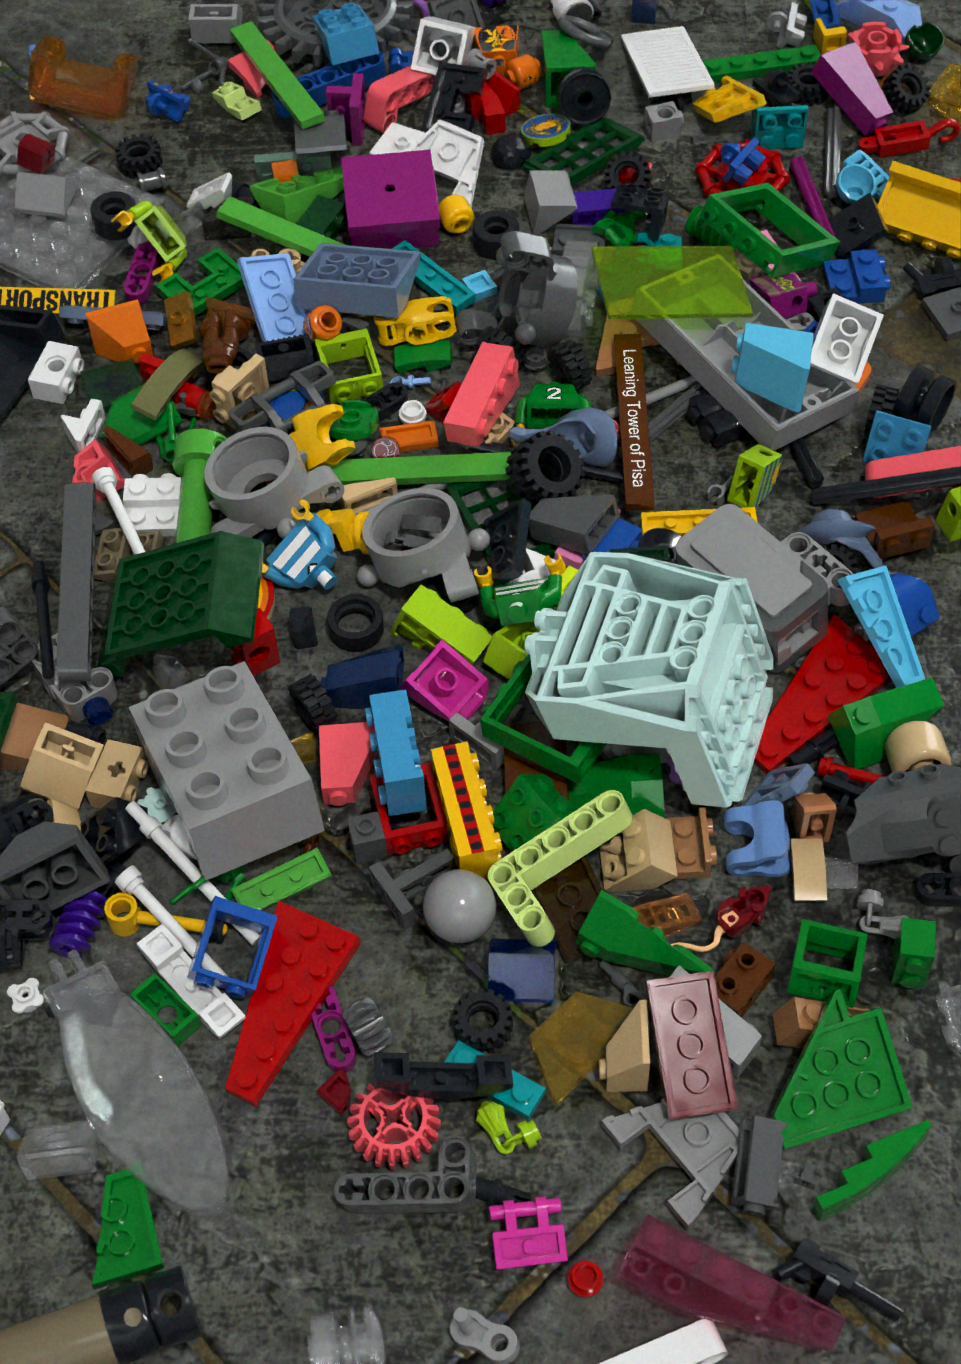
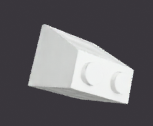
(441, 42)

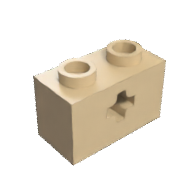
(116, 774)

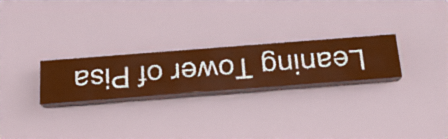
(633, 423)

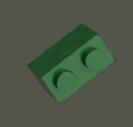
(913, 952)

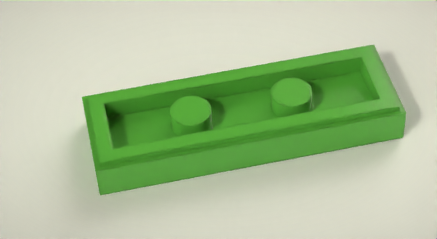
(283, 881)

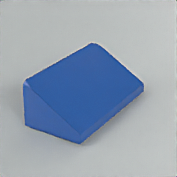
(827, 11)

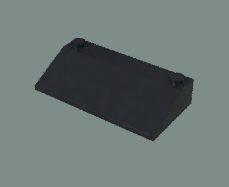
(22, 341)

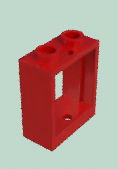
(416, 836)

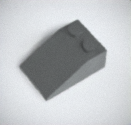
(323, 136)

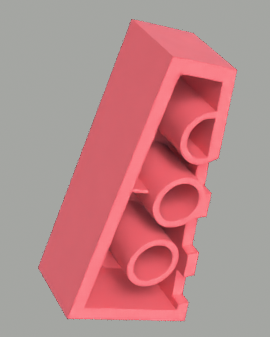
(482, 395)

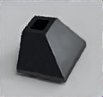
(112, 830)

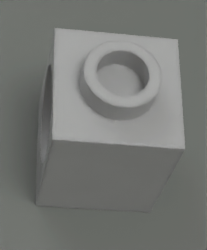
(663, 121)

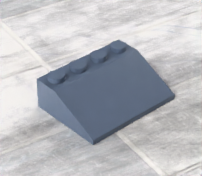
(357, 280)

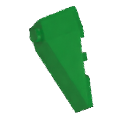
(634, 776)
(619, 938)

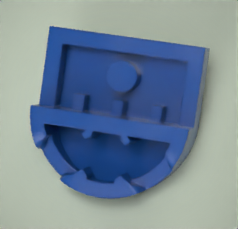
(915, 601)

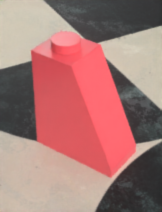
(344, 761)

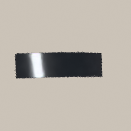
(442, 1079)

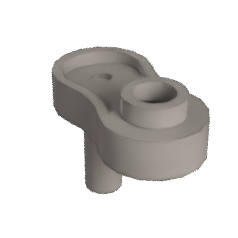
(478, 1334)

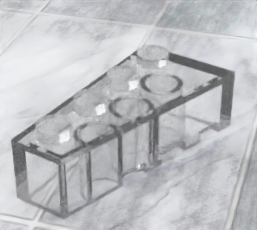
(580, 254)

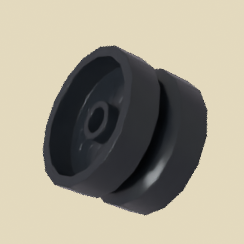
(925, 398)

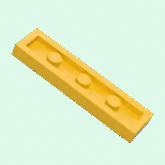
(680, 521)

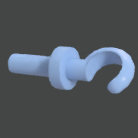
(411, 381)

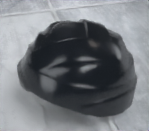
(510, 151)

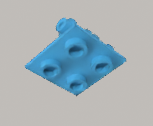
(895, 437)

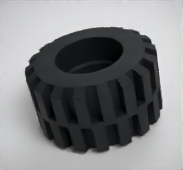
(558, 456)

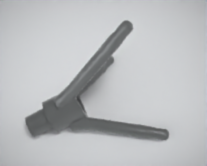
(216, 65)

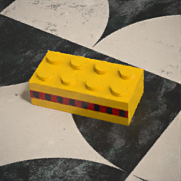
(465, 808)

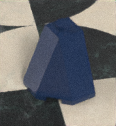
(356, 678)

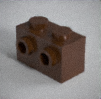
(743, 977)

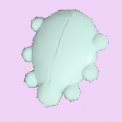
(157, 805)

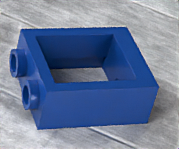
(244, 917)

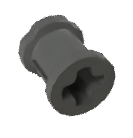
(152, 180)

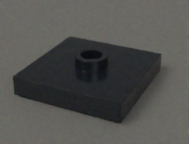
(858, 226)

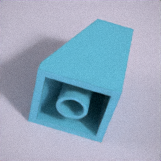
(774, 363)

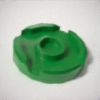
(357, 421)

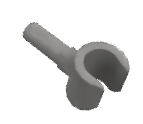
(719, 490)

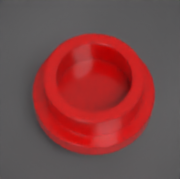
(585, 1279)

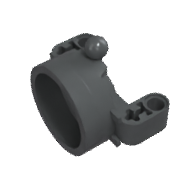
(533, 298)

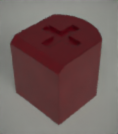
(35, 153)

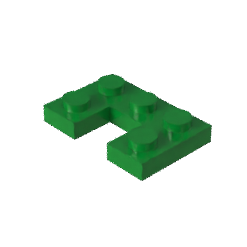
(222, 280)

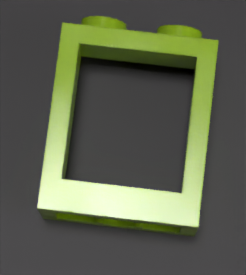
(356, 345)

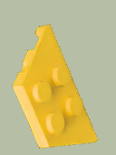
(728, 100)

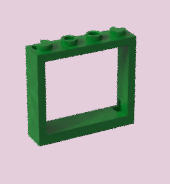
(814, 240)
(494, 730)

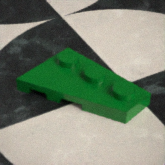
(127, 1233)

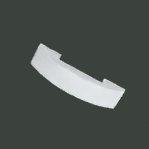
(170, 961)

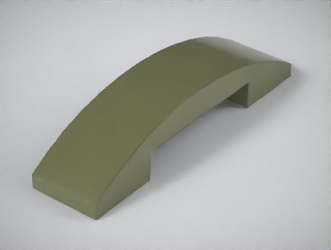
(166, 381)

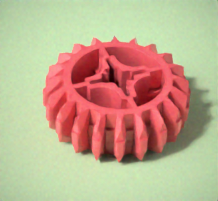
(380, 1145)

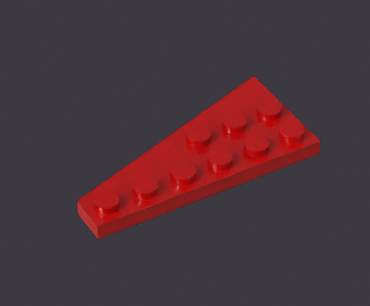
(832, 675)
(295, 978)

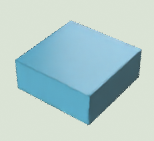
(481, 285)

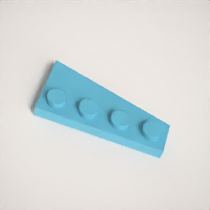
(884, 623)

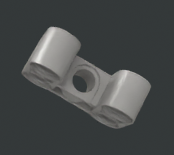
(81, 691)

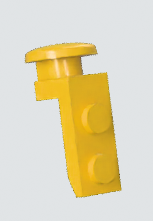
(346, 526)

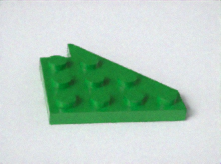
(842, 1076)

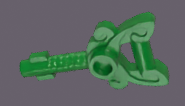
(619, 228)

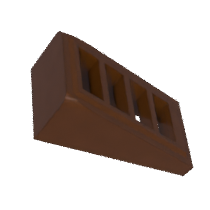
(128, 453)

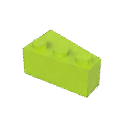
(430, 619)

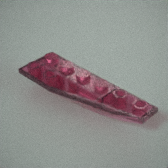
(722, 1289)

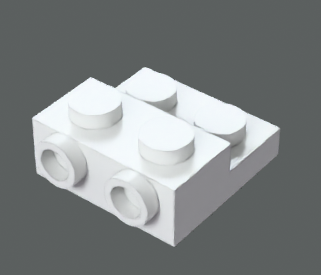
(153, 503)

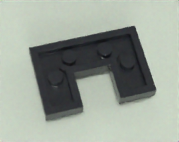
(448, 83)

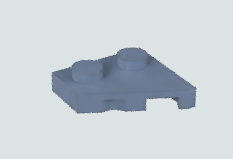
(781, 784)

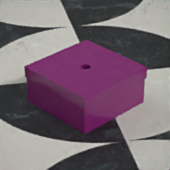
(391, 199)

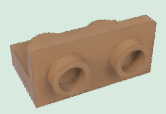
(692, 845)

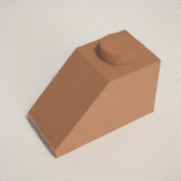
(813, 816)

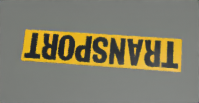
(53, 298)

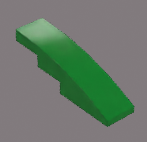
(879, 1163)

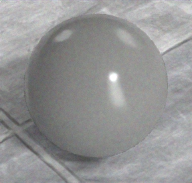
(459, 906)

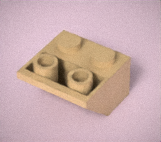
(61, 765)
(639, 855)

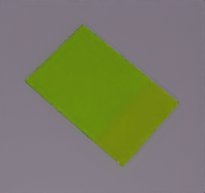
(671, 282)

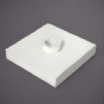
(397, 139)

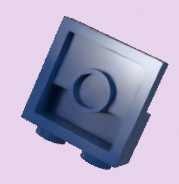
(859, 276)

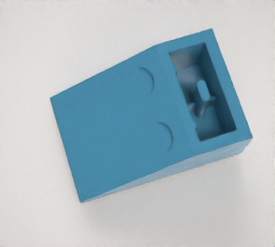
(346, 33)

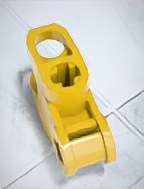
(417, 323)
(312, 435)

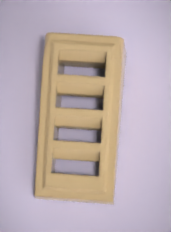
(367, 494)

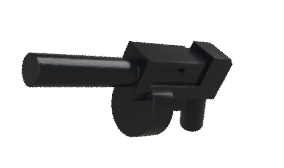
(930, 284)
(834, 1278)

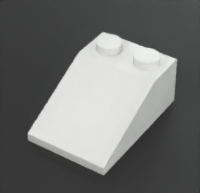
(844, 338)

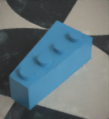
(397, 753)

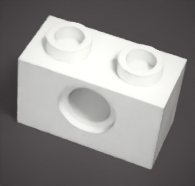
(56, 372)

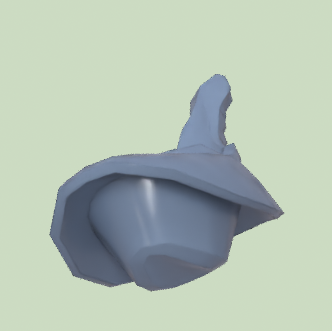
(588, 429)
(837, 526)

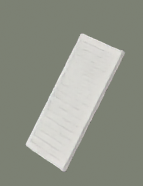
(667, 61)

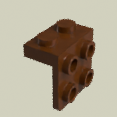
(897, 529)

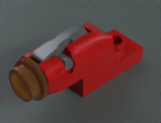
(189, 398)

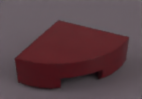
(336, 1092)

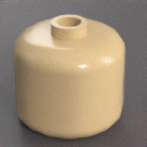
(914, 746)

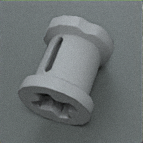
(480, 61)

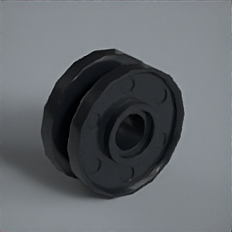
(594, 106)

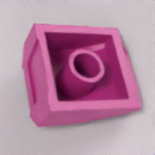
(447, 684)

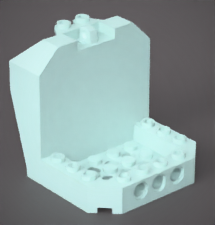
(659, 663)

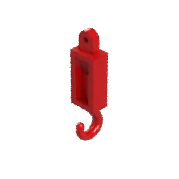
(906, 137)

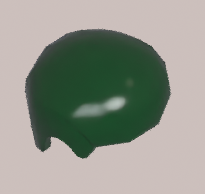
(924, 41)

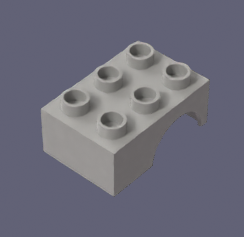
(227, 769)

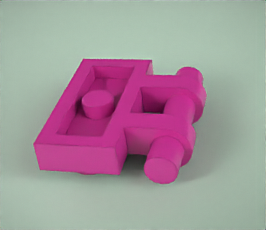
(528, 1244)

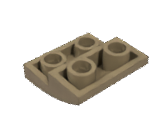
(115, 546)

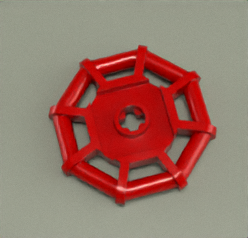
(760, 176)

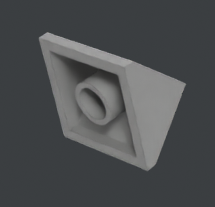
(44, 194)
(548, 198)

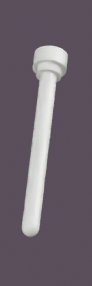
(106, 481)
(132, 882)

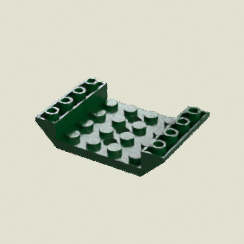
(210, 594)

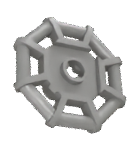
(13, 130)

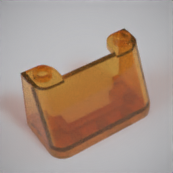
(79, 84)

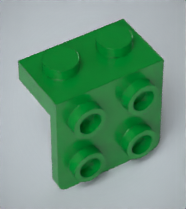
(529, 809)

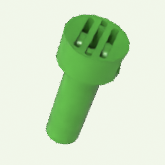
(189, 462)

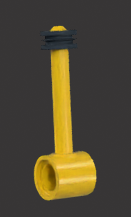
(130, 923)

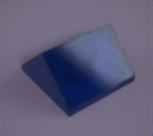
(522, 970)

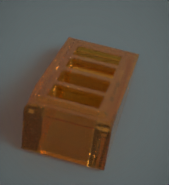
(662, 906)

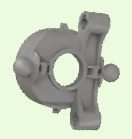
(258, 457)
(442, 555)

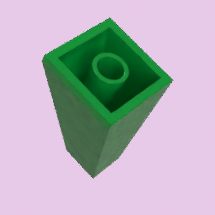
(560, 56)

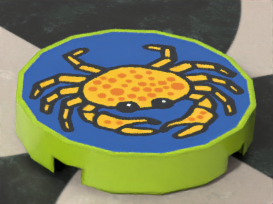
(546, 130)

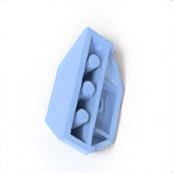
(895, 13)

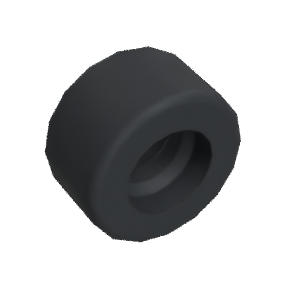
(105, 208)
(489, 229)

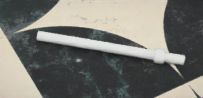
(153, 829)

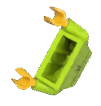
(160, 231)

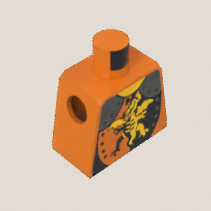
(498, 44)

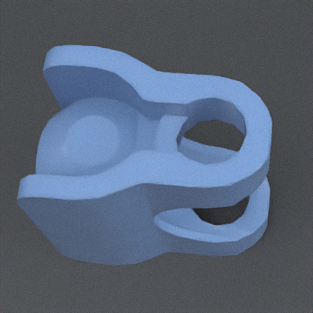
(770, 846)

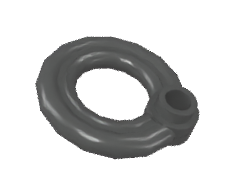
(594, 37)

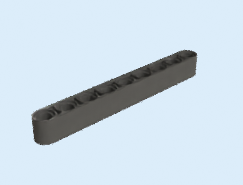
(77, 583)

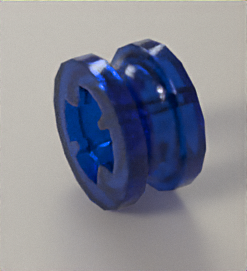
(97, 711)

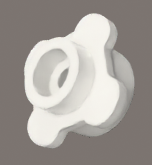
(29, 1003)

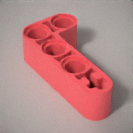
(393, 92)
(914, 463)

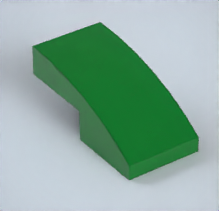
(430, 355)

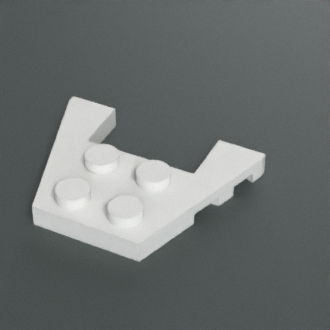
(454, 155)

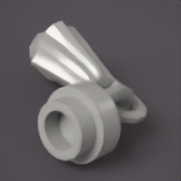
(871, 901)

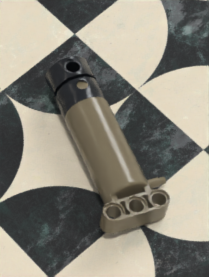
(108, 1326)

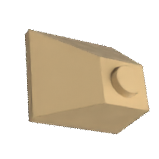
(628, 1054)

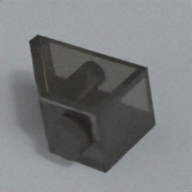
(218, 229)

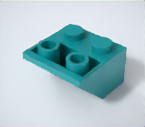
(779, 126)

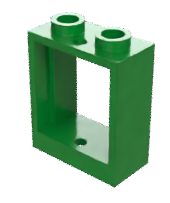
(808, 976)

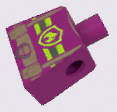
(785, 293)

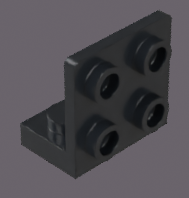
(650, 201)

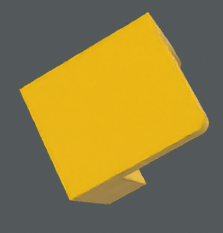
(828, 38)

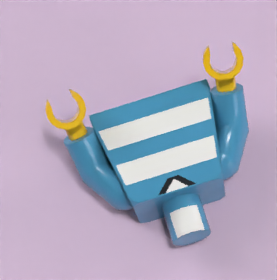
(303, 554)

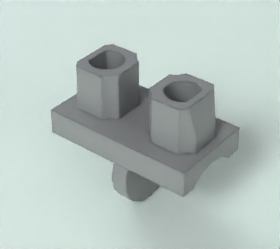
(788, 26)

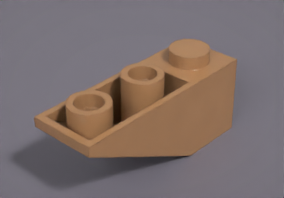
(797, 1019)

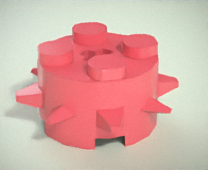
(879, 46)

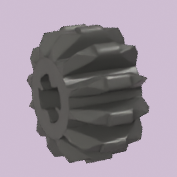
(367, 1026)

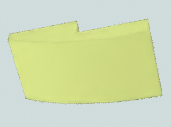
(234, 100)

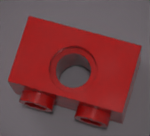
(262, 652)

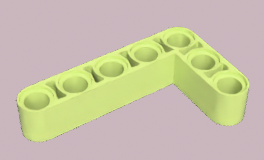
(551, 853)

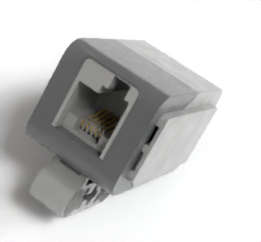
(786, 585)

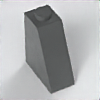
(574, 521)

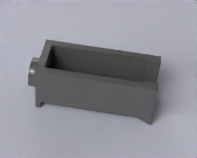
(758, 1165)

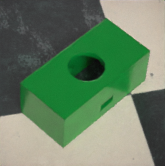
(156, 995)

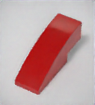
(488, 109)

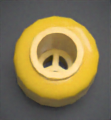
(455, 214)

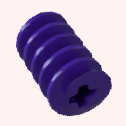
(76, 923)

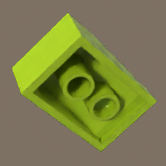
(508, 647)

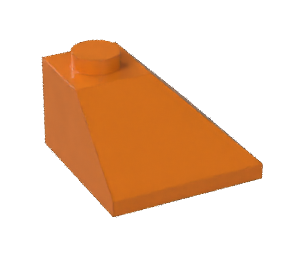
(119, 332)

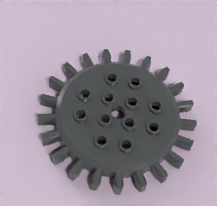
(292, 26)

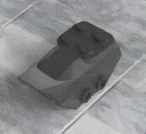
(908, 816)

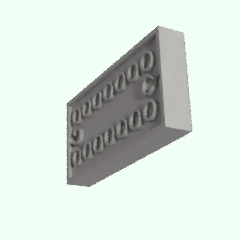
(707, 353)

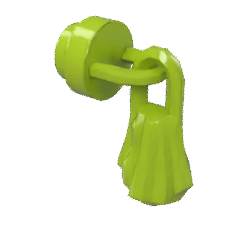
(493, 1120)

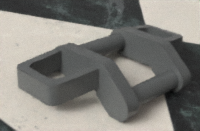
(267, 413)

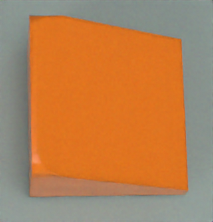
(284, 170)

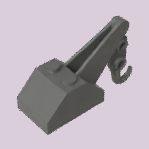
(50, 865)

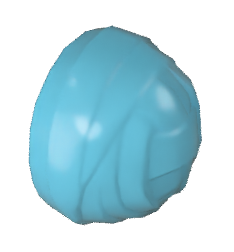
(855, 182)

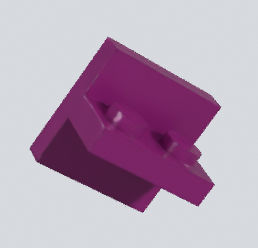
(351, 103)

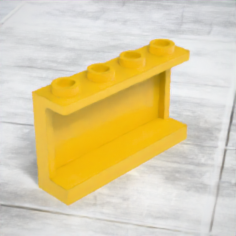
(923, 208)

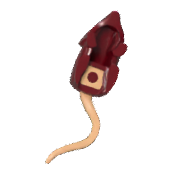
(737, 915)

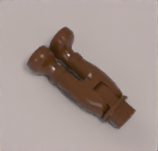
(219, 351)

